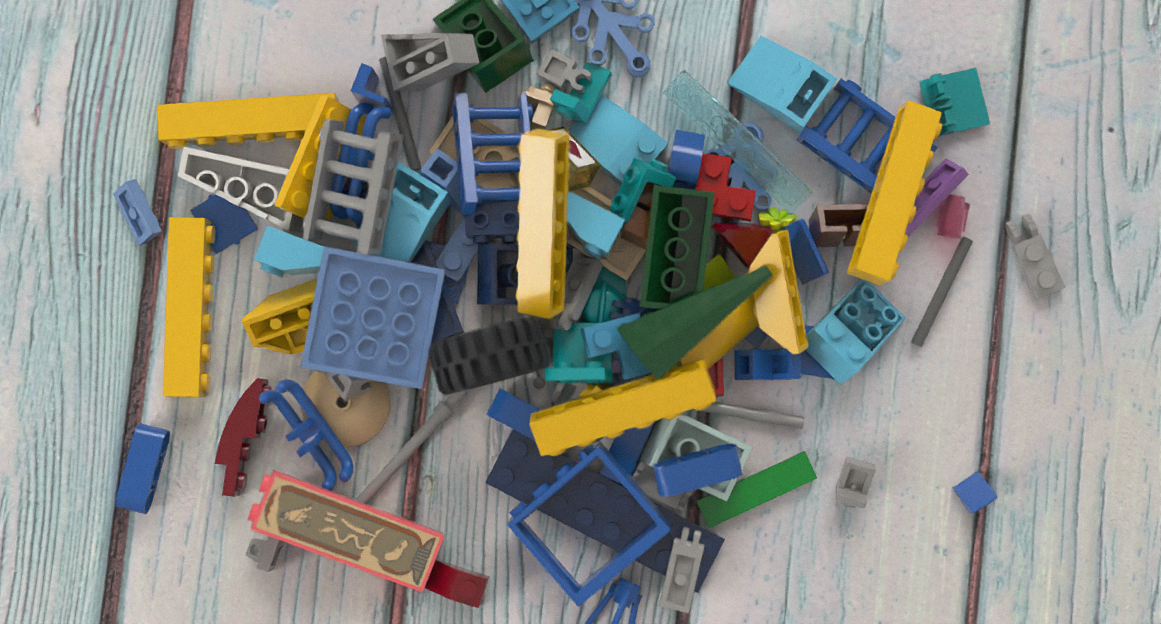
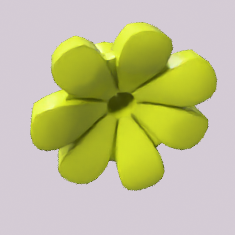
(776, 219)

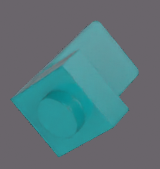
(578, 105)
(634, 183)

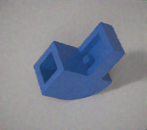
(686, 158)
(767, 364)

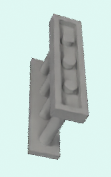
(380, 181)

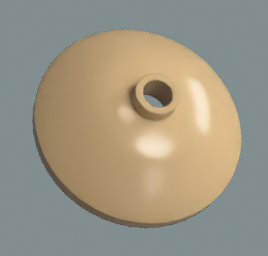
(359, 419)

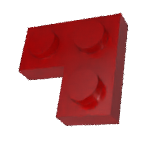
(728, 201)

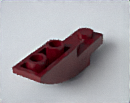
(244, 422)

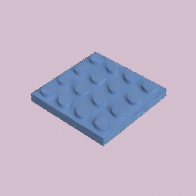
(372, 317)

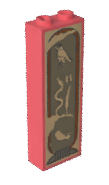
(345, 530)

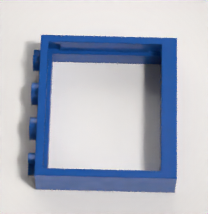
(581, 592)

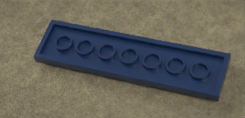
(593, 505)

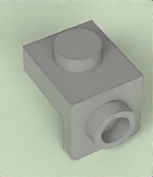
(854, 482)

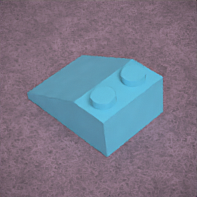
(617, 138)
(593, 226)
(287, 254)

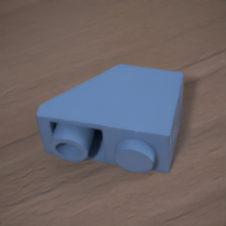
(444, 173)

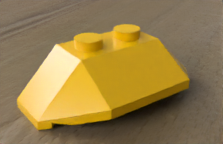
(778, 300)
(282, 319)

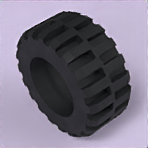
(489, 355)

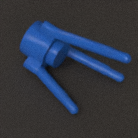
(625, 594)

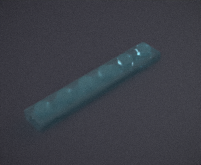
(737, 142)

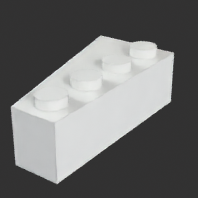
(238, 180)

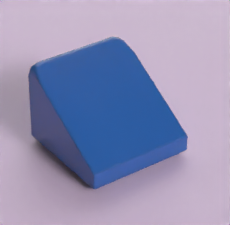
(974, 492)

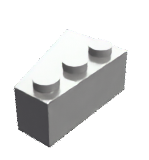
(426, 59)

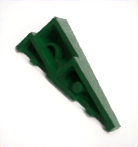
(672, 332)

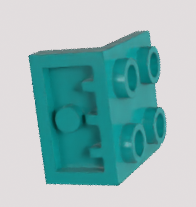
(571, 359)

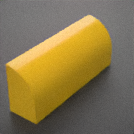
(724, 336)

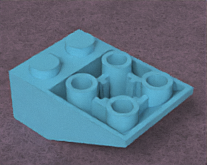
(782, 82)
(412, 214)
(853, 331)

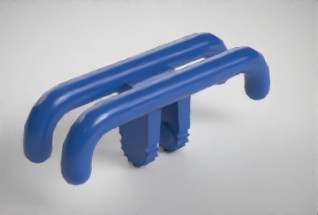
(356, 157)
(310, 431)

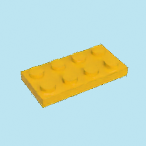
(297, 187)

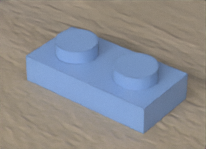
(137, 212)
(457, 253)

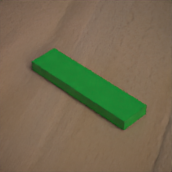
(758, 489)

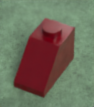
(743, 239)
(457, 583)

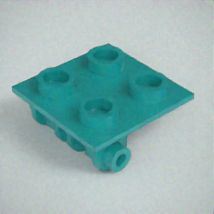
(958, 98)

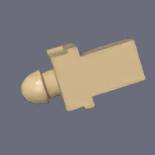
(541, 105)

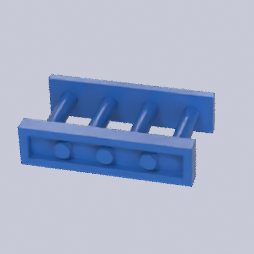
(468, 140)
(839, 155)

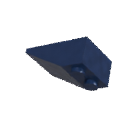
(499, 275)

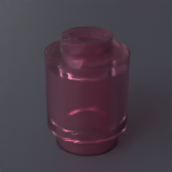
(952, 217)

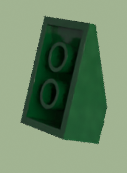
(497, 42)

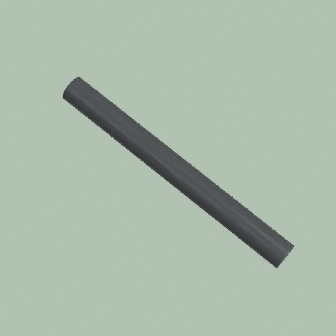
(401, 119)
(941, 291)

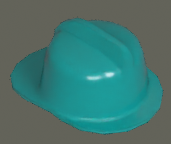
(605, 290)

